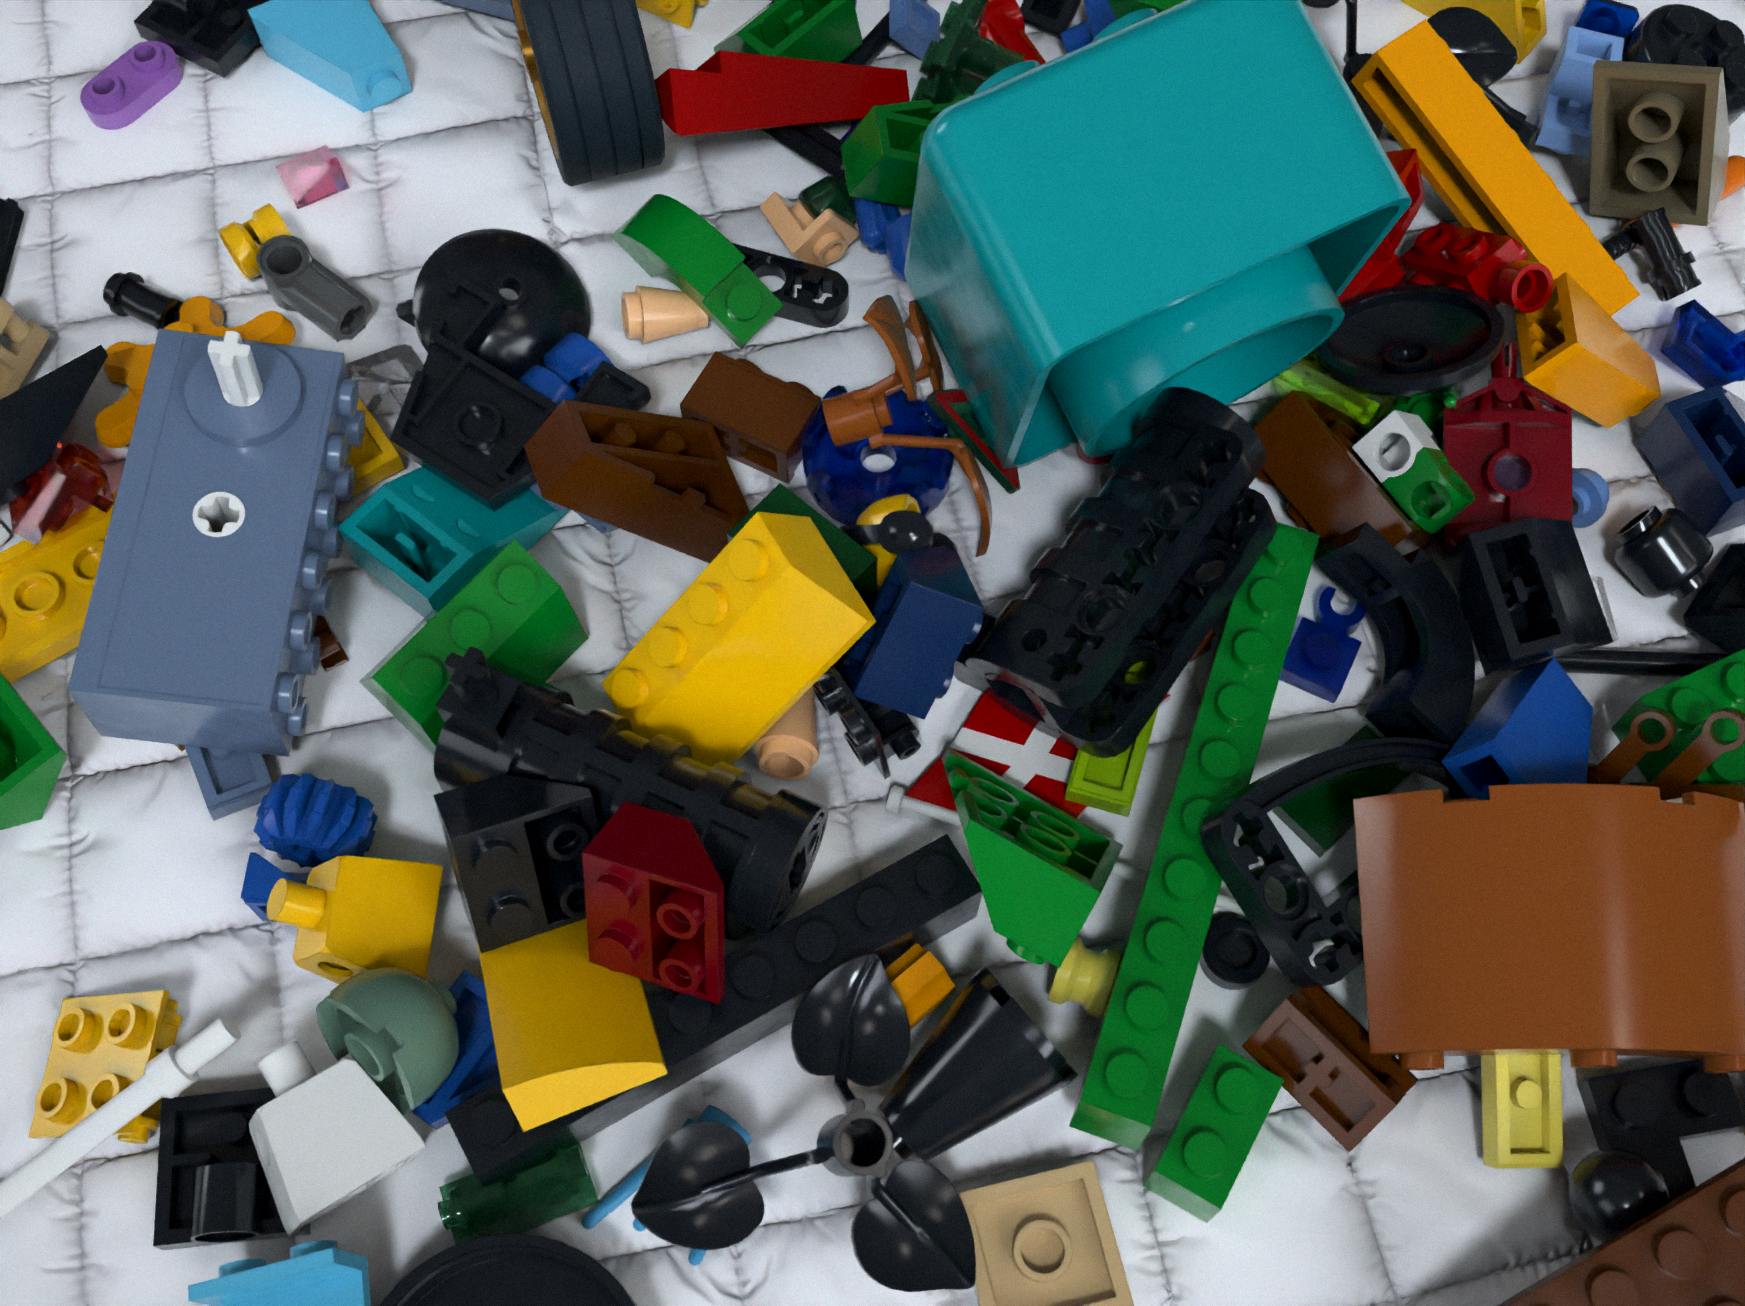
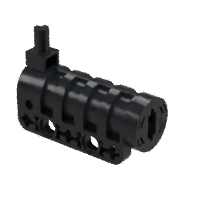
(1125, 573)
(532, 730)

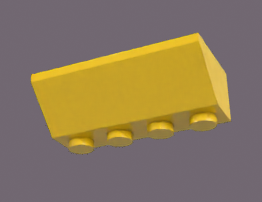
(742, 641)

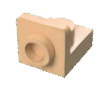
(808, 238)

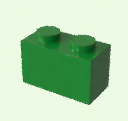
(1213, 1133)

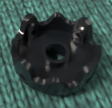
(1693, 38)

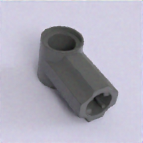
(311, 289)

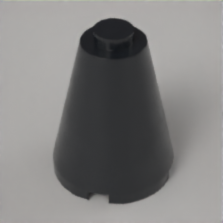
(972, 1072)

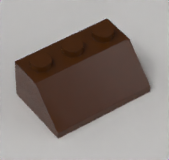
(1324, 476)

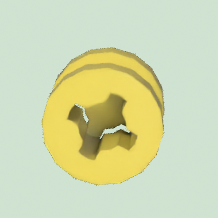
(1085, 978)

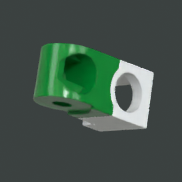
(1414, 470)

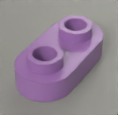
(131, 85)

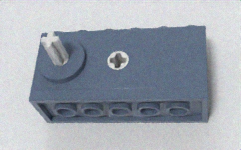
(220, 546)

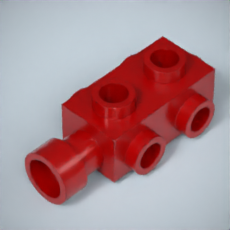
(1478, 263)

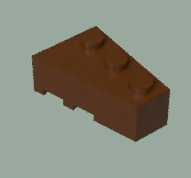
(640, 474)

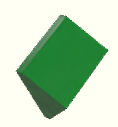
(27, 760)

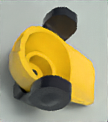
(894, 527)

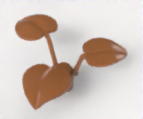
(867, 410)

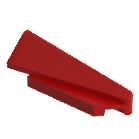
(772, 91)

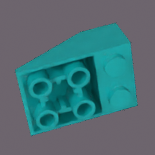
(430, 536)

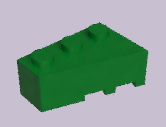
(885, 150)

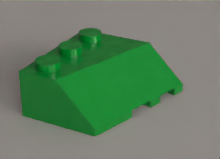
(1030, 859)

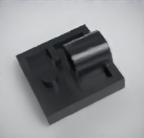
(202, 31)
(211, 1173)

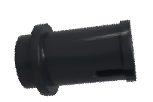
(131, 296)

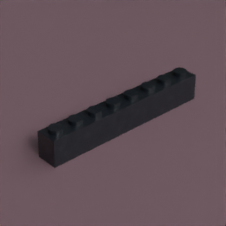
(764, 986)

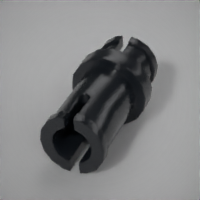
(1664, 254)

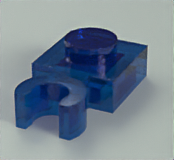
(1323, 650)

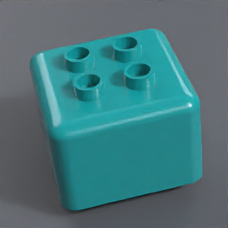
(1144, 221)

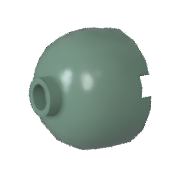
(395, 1031)

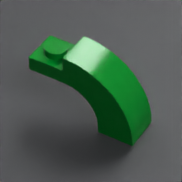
(701, 262)

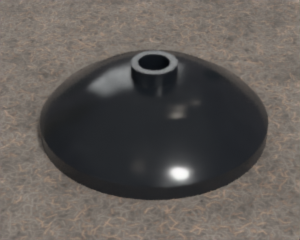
(547, 289)
(1412, 340)

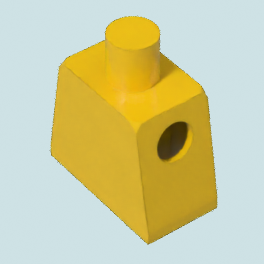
(360, 915)

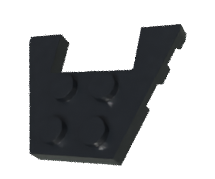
(473, 418)

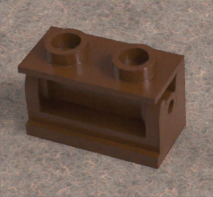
(753, 414)
(1329, 1065)

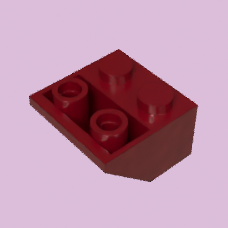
(655, 903)

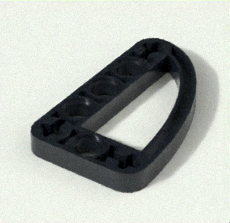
(1306, 915)

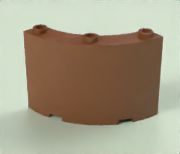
(1554, 924)

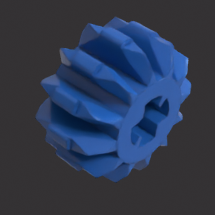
(314, 820)

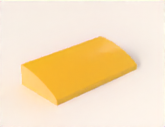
(565, 1026)

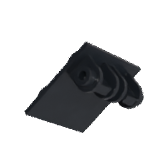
(871, 729)

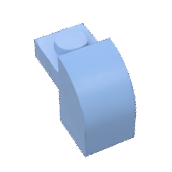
(1566, 101)

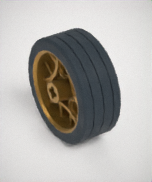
(592, 85)

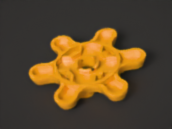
(130, 362)

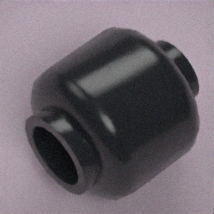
(1663, 553)

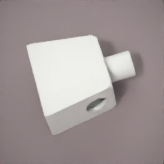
(325, 1135)

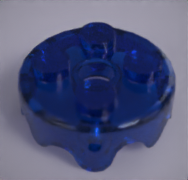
(847, 488)

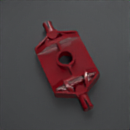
(1512, 424)

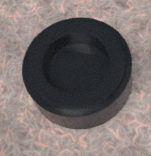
(1233, 954)

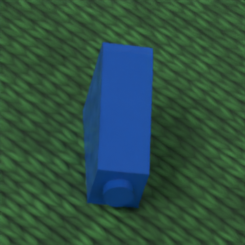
(1525, 734)

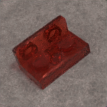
(48, 502)

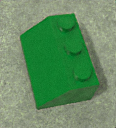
(501, 608)

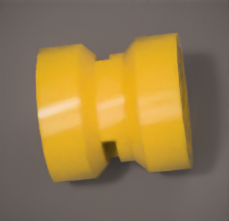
(240, 238)

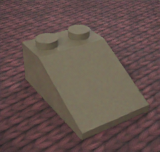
(1658, 140)

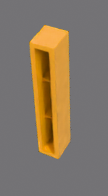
(1481, 162)

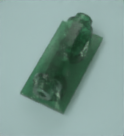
(528, 1202)

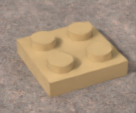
(1046, 1241)

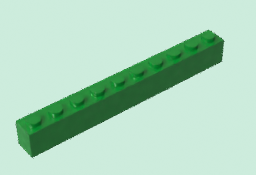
(1181, 882)

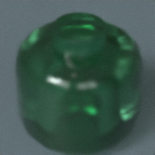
(829, 193)

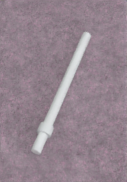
(164, 1076)

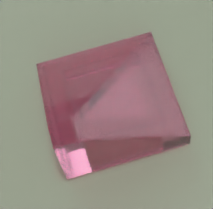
(312, 176)

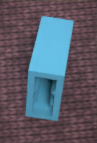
(334, 47)

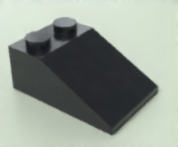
(37, 418)

